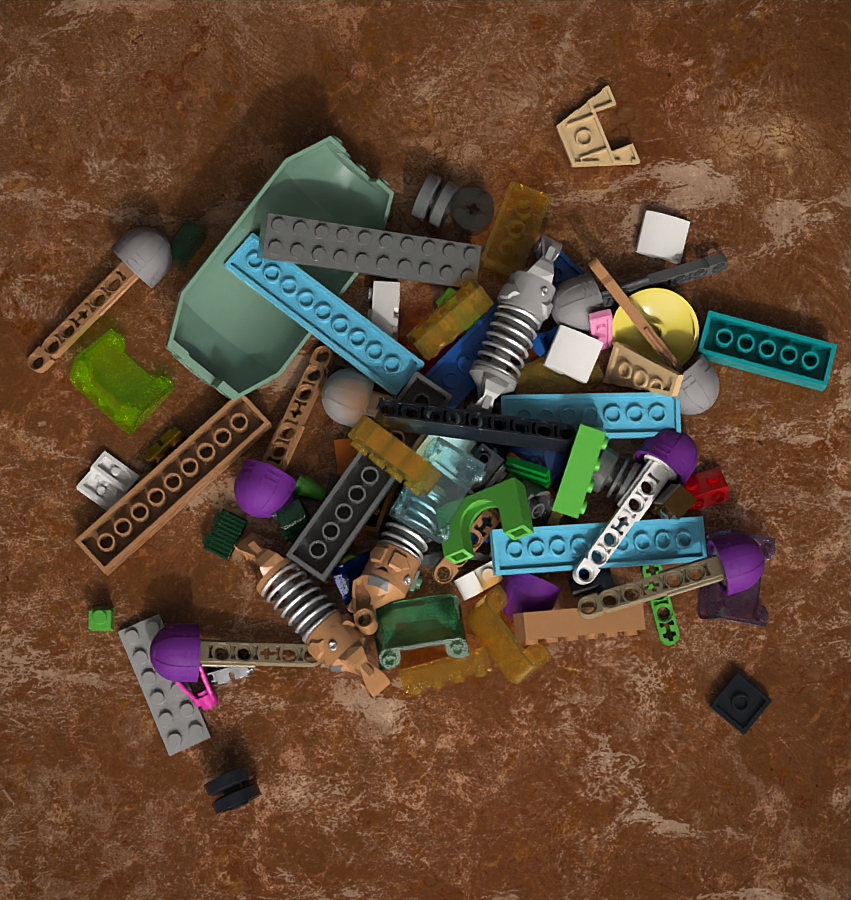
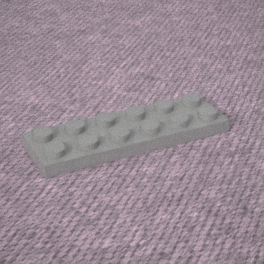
(173, 711)

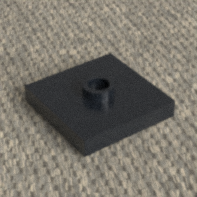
(740, 703)

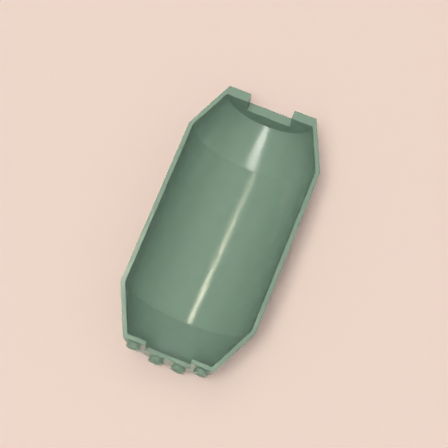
(226, 327)

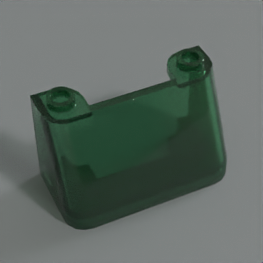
(419, 625)

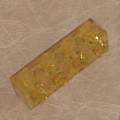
(449, 319)
(443, 670)

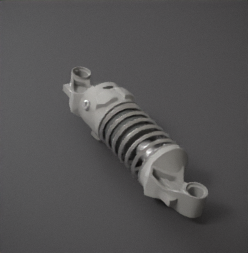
(521, 311)

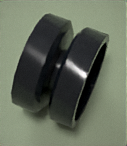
(234, 793)

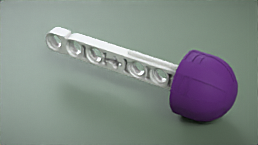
(664, 459)

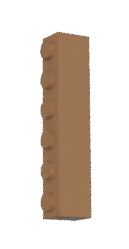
(569, 624)

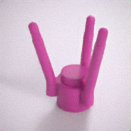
(207, 697)

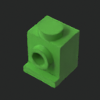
(102, 619)

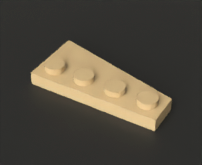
(636, 370)

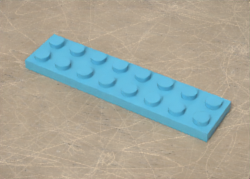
(619, 413)

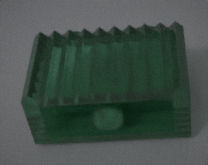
(187, 244)
(225, 534)

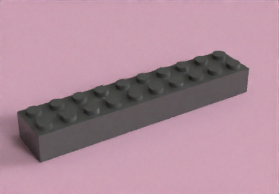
(367, 251)
(357, 494)

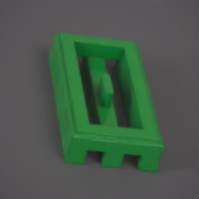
(526, 470)

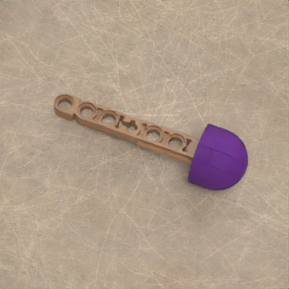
(263, 484)
(529, 591)

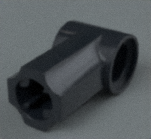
(601, 582)

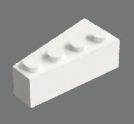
(385, 307)

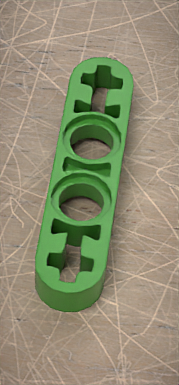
(664, 602)

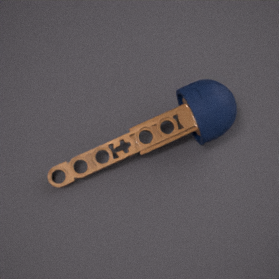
(553, 460)

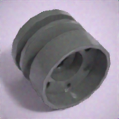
(614, 475)

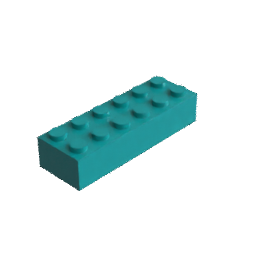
(766, 351)

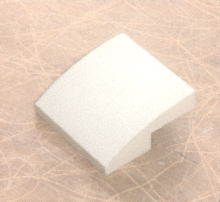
(662, 236)
(573, 354)
(107, 481)

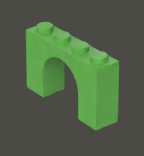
(514, 511)

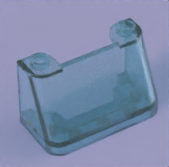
(433, 513)

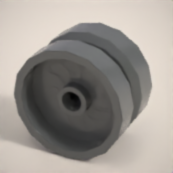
(434, 200)

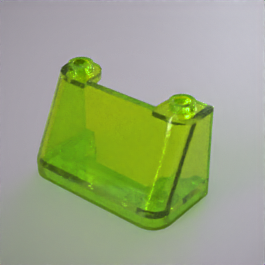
(118, 382)

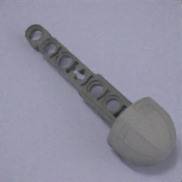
(581, 295)

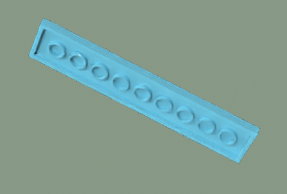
(326, 317)
(565, 545)

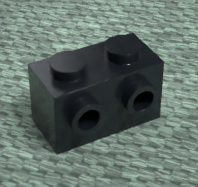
(489, 455)

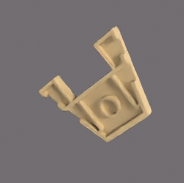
(585, 139)

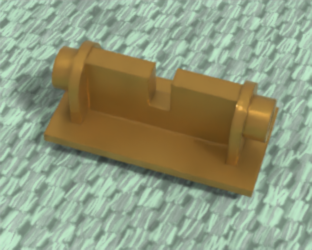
(172, 440)

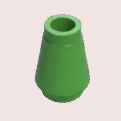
(310, 488)

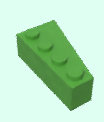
(579, 470)

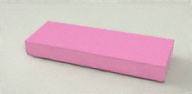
(601, 327)

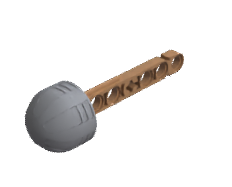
(143, 255)
(700, 380)

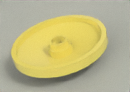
(667, 315)

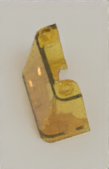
(500, 642)

